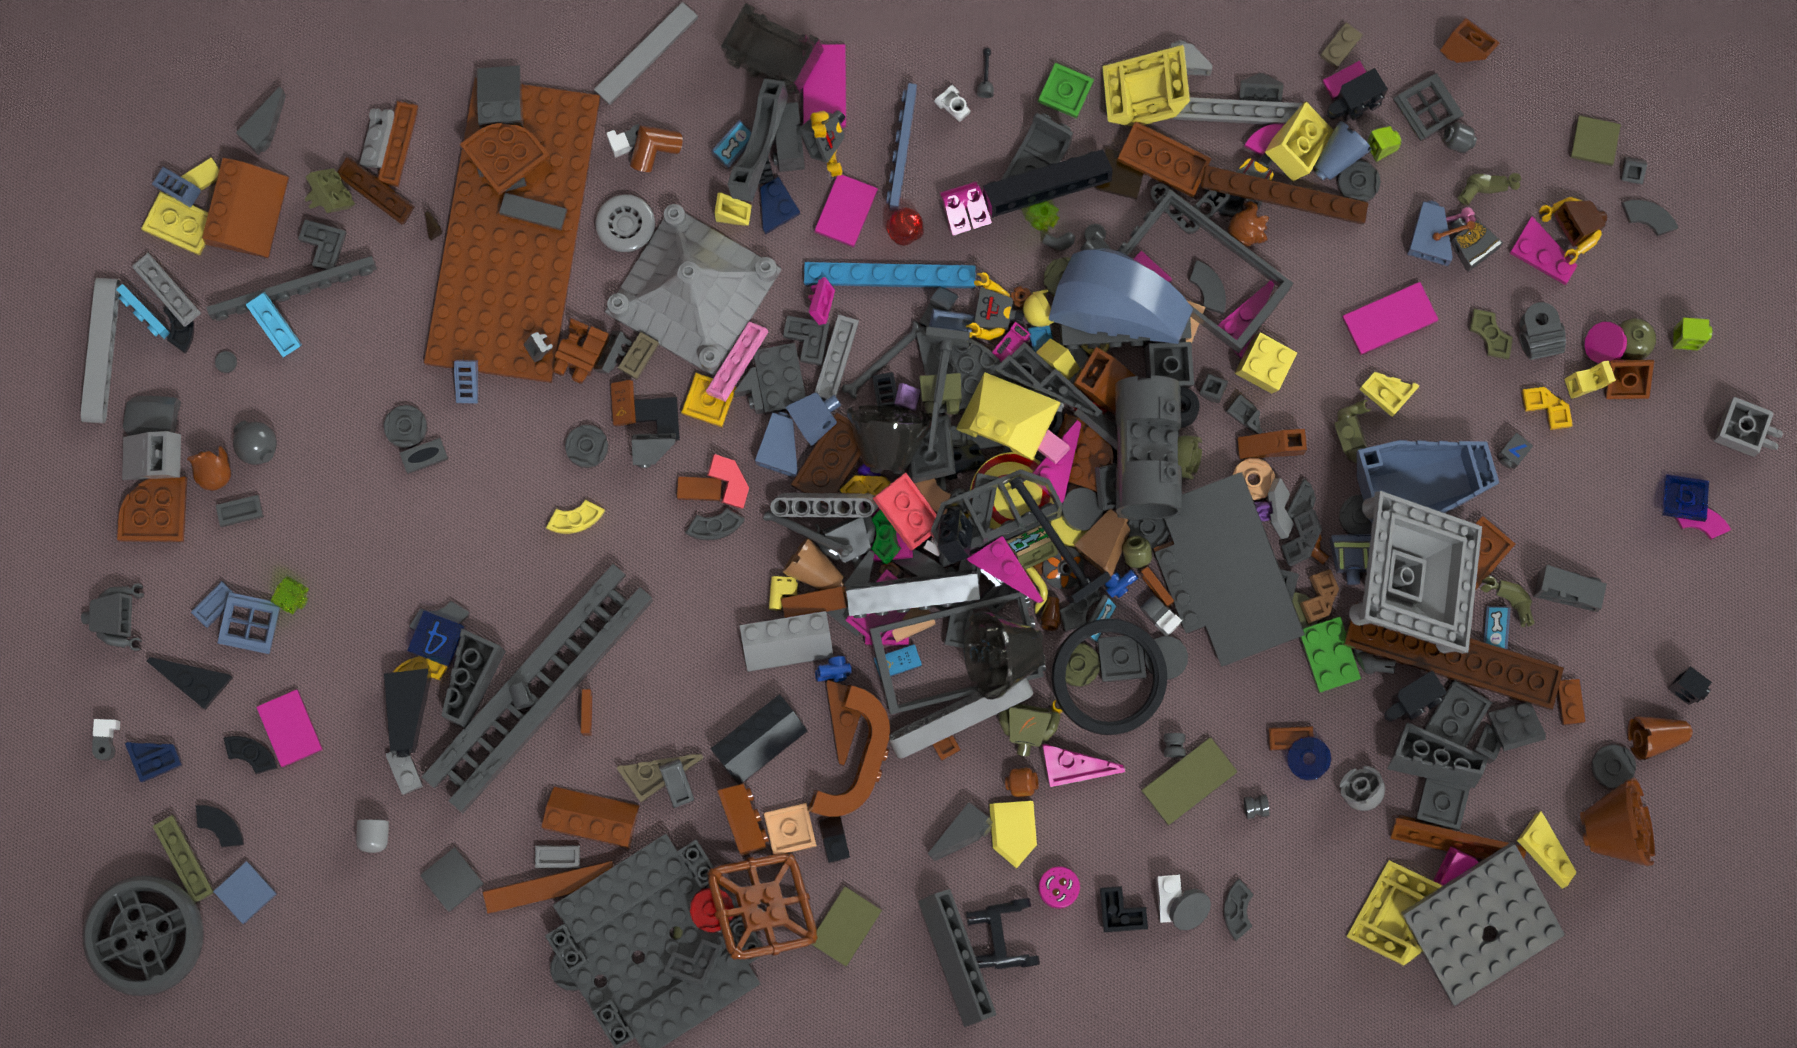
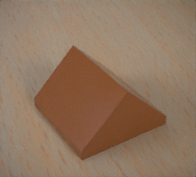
(1632, 379)

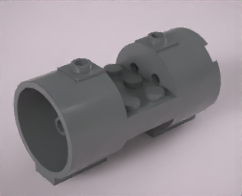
(1148, 448)

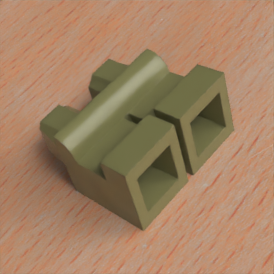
(951, 394)

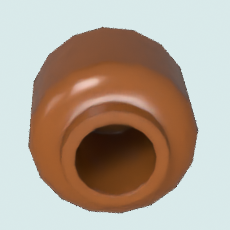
(1022, 782)

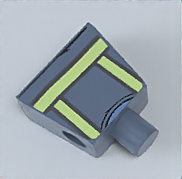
(1350, 555)

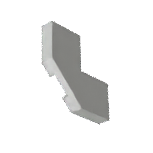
(1278, 495)

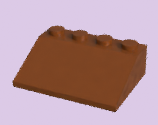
(245, 208)

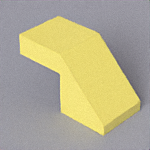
(1590, 379)

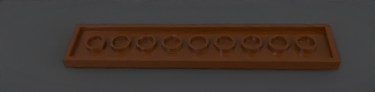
(1481, 667)

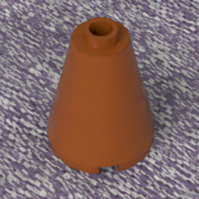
(1656, 735)

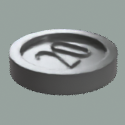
(1092, 229)
(226, 362)

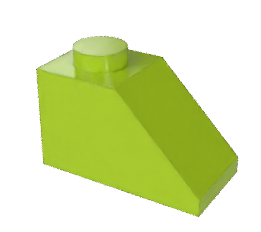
(1383, 142)

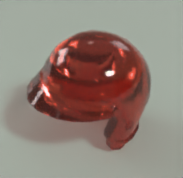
(905, 226)

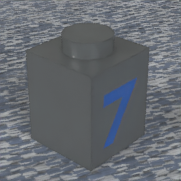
(1514, 451)

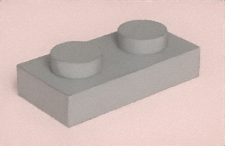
(404, 773)

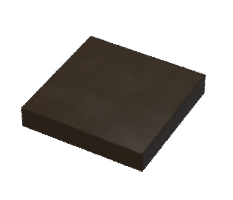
(1125, 180)

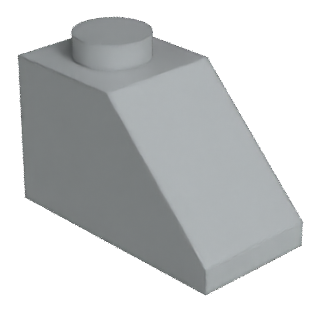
(1195, 62)

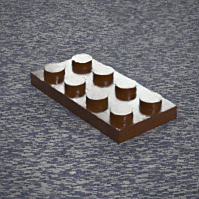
(829, 461)

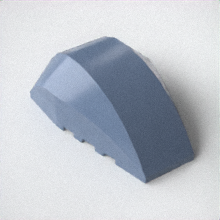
(1118, 296)
(1427, 473)

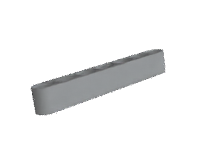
(100, 350)
(954, 719)

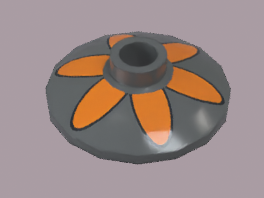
(1054, 573)

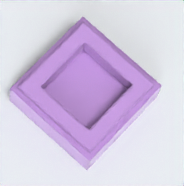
(907, 396)

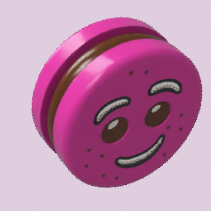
(1059, 887)

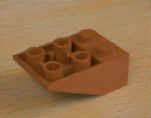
(1099, 378)

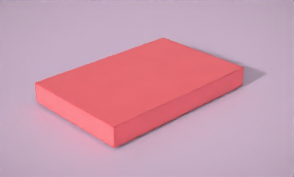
(907, 511)

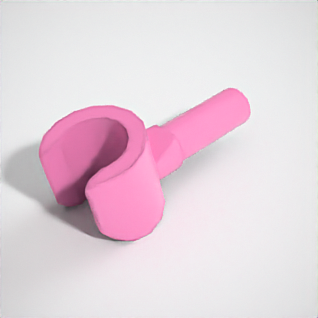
(1466, 214)

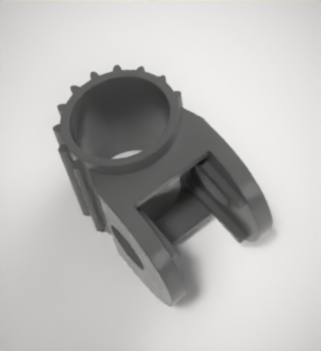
(1543, 339)

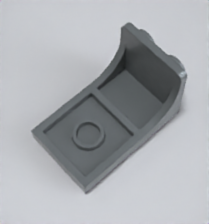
(1042, 146)

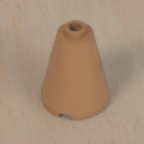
(813, 567)

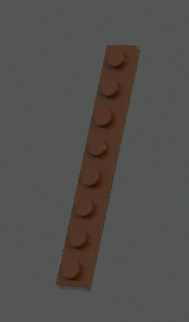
(1284, 195)

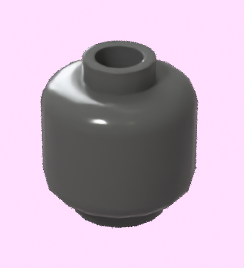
(1460, 137)

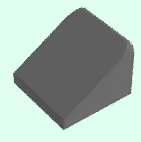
(1634, 170)

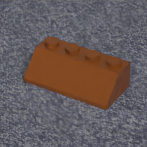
(590, 817)

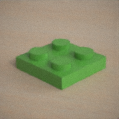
(1066, 90)

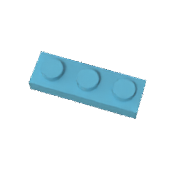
(142, 312)
(273, 324)

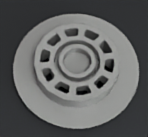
(625, 223)

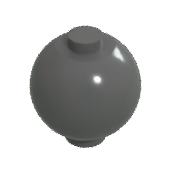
(254, 442)

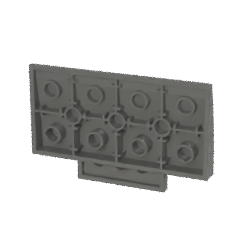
(1227, 572)

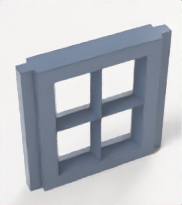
(245, 642)

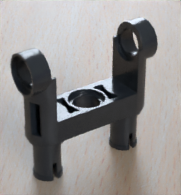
(992, 916)

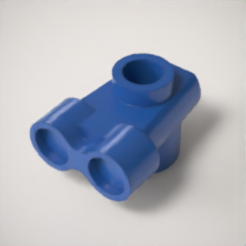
(1118, 585)
(836, 670)

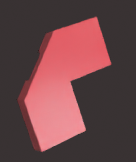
(736, 486)

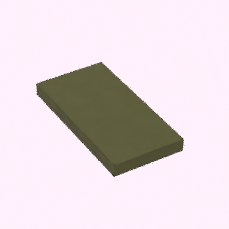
(1189, 781)

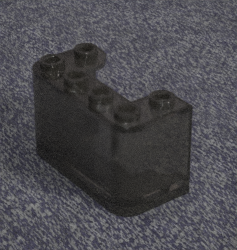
(771, 50)

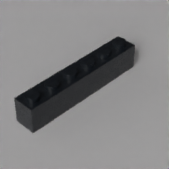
(1047, 183)

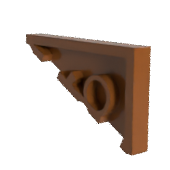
(843, 719)

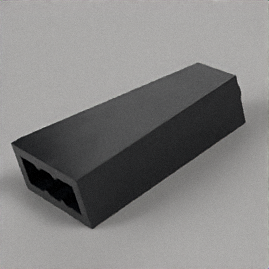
(405, 705)

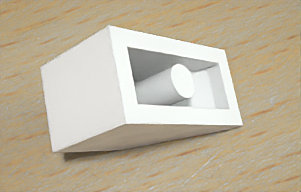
(1167, 891)

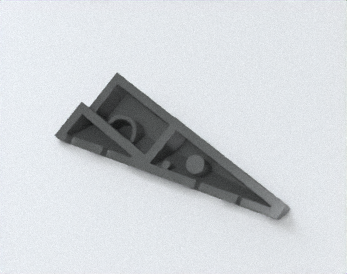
(1036, 373)

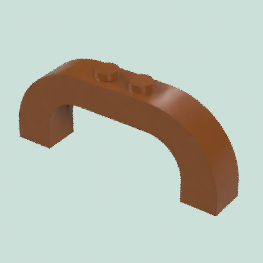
(869, 766)

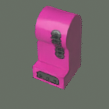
(1011, 342)

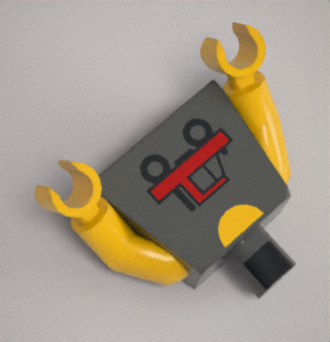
(822, 138)
(993, 310)

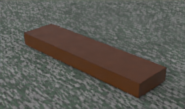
(375, 190)

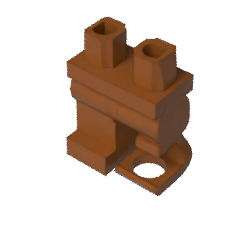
(578, 357)

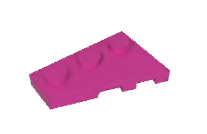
(1543, 253)

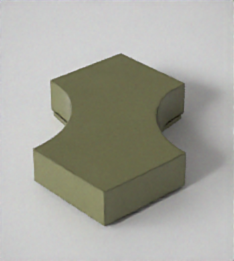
(1496, 341)

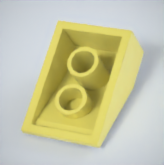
(1299, 142)

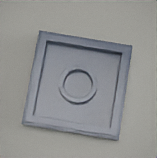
(245, 892)

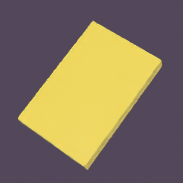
(177, 223)

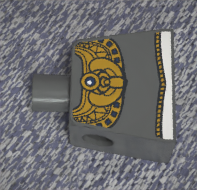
(1475, 244)

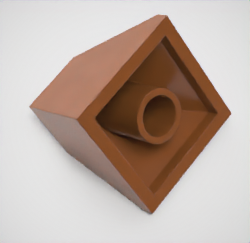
(1468, 43)

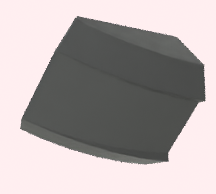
(151, 414)

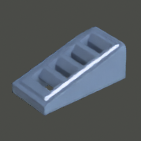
(187, 194)
(473, 364)

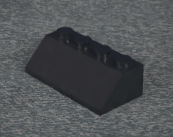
(759, 739)

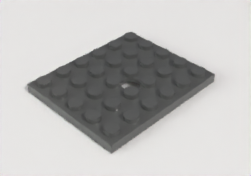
(1453, 918)

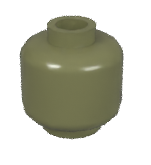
(1137, 552)

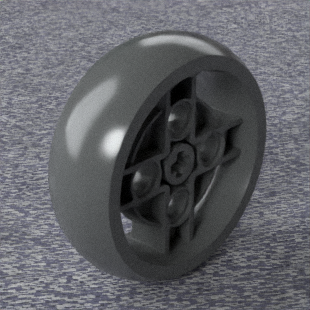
(157, 973)

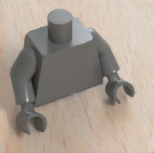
(853, 531)
(112, 615)

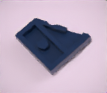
(776, 205)

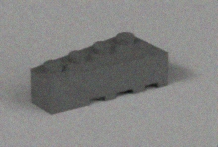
(472, 673)
(1436, 758)

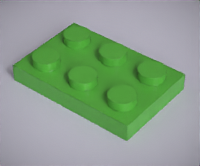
(1328, 658)

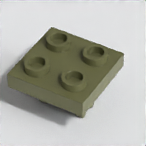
(328, 191)

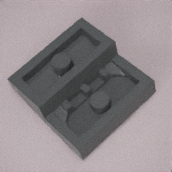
(451, 879)

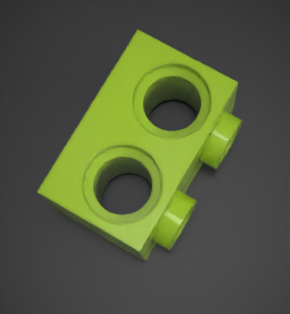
(1691, 334)

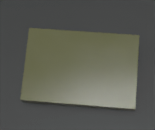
(846, 926)

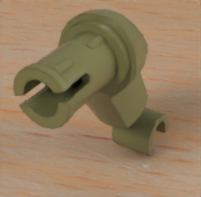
(1487, 184)
(1515, 594)

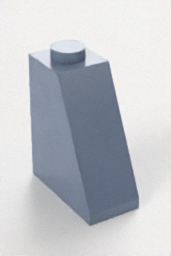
(1422, 245)
(778, 446)

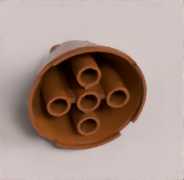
(1620, 825)

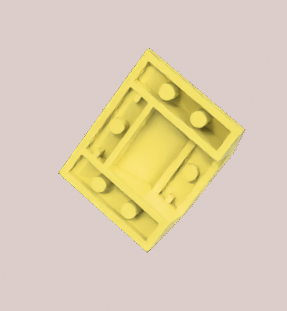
(1147, 87)
(1008, 415)
(1380, 919)

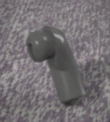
(1060, 243)

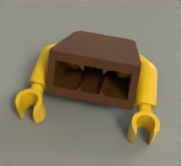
(1579, 221)

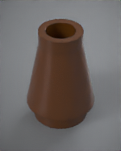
(1051, 615)

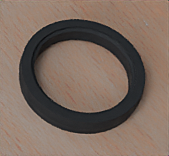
(1158, 668)

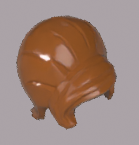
(1247, 226)
(209, 470)

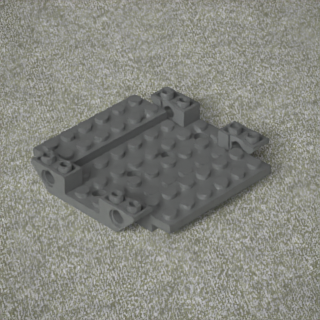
(632, 912)

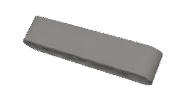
(815, 509)

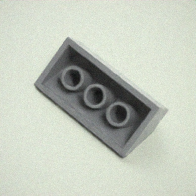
(786, 641)

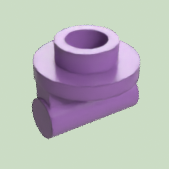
(1264, 510)

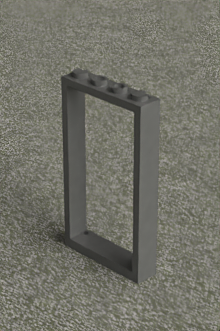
(1231, 243)
(1023, 603)

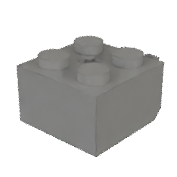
(1756, 424)

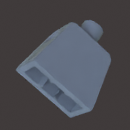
(814, 415)

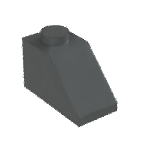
(650, 448)

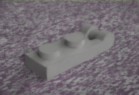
(377, 138)

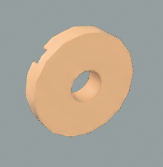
(1262, 470)

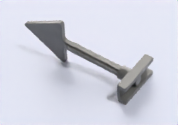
(947, 339)

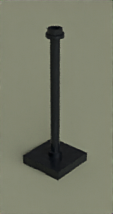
(1086, 584)

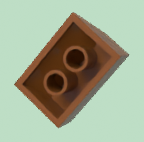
(743, 819)

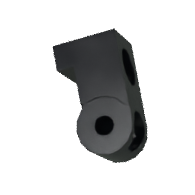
(967, 458)

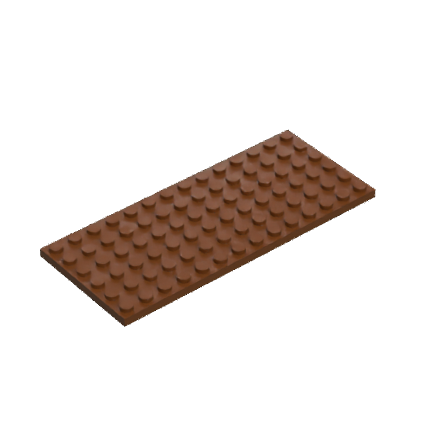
(505, 273)

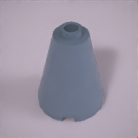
(1340, 152)

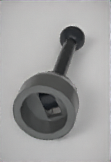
(985, 88)

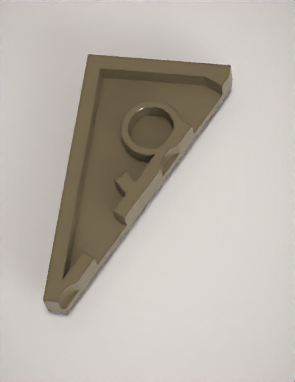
(646, 777)

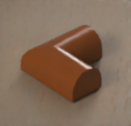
(649, 142)

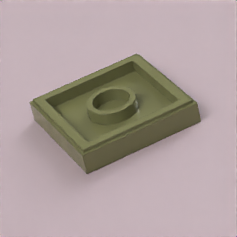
(1595, 140)

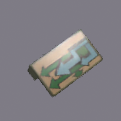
(1032, 547)

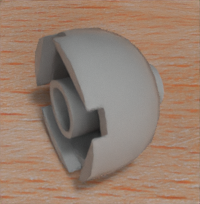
(1363, 788)

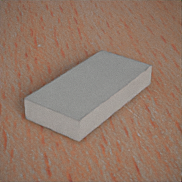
(557, 856)

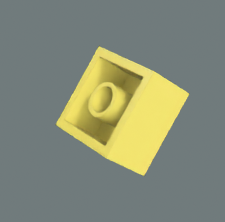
(1265, 363)

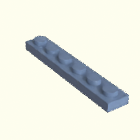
(900, 155)

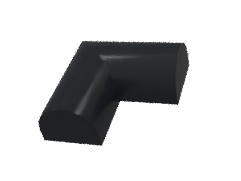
(1118, 918)

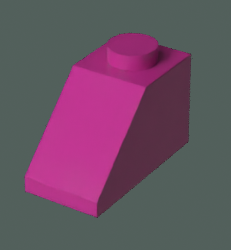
(1453, 865)

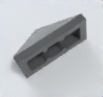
(1261, 88)

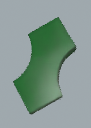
(886, 542)

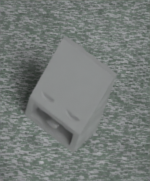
(151, 456)

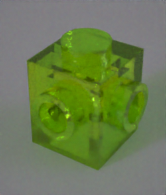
(1043, 216)
(290, 595)

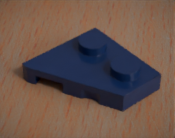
(153, 759)

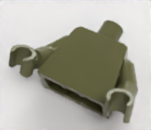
(1350, 429)

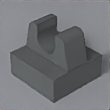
(536, 346)

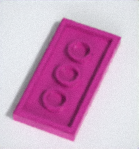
(827, 83)
(1390, 318)

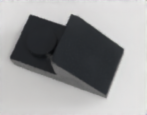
(834, 839)

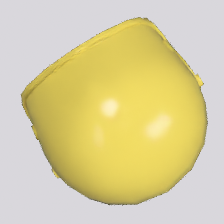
(1037, 309)

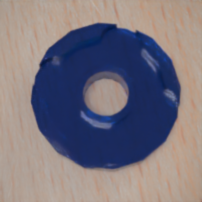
(1308, 745)

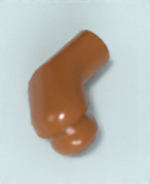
(1318, 554)

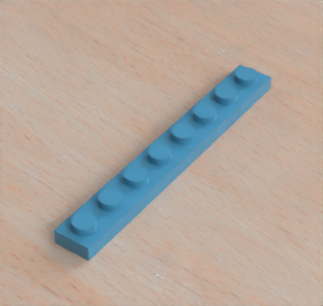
(891, 275)

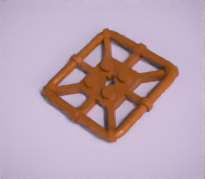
(754, 918)

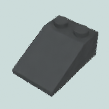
(499, 96)

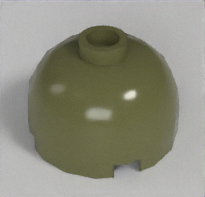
(1640, 339)
(1189, 455)

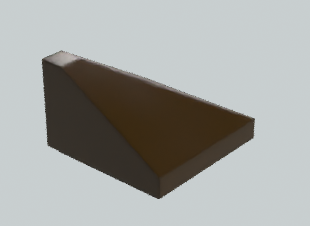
(432, 226)

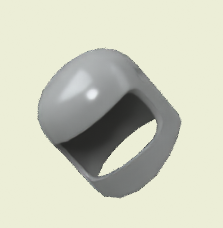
(372, 835)

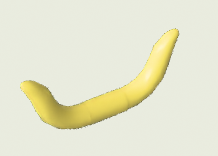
(1041, 585)

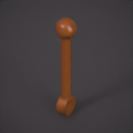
(1470, 225)

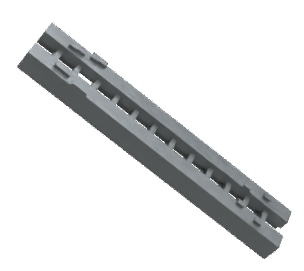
(551, 699)

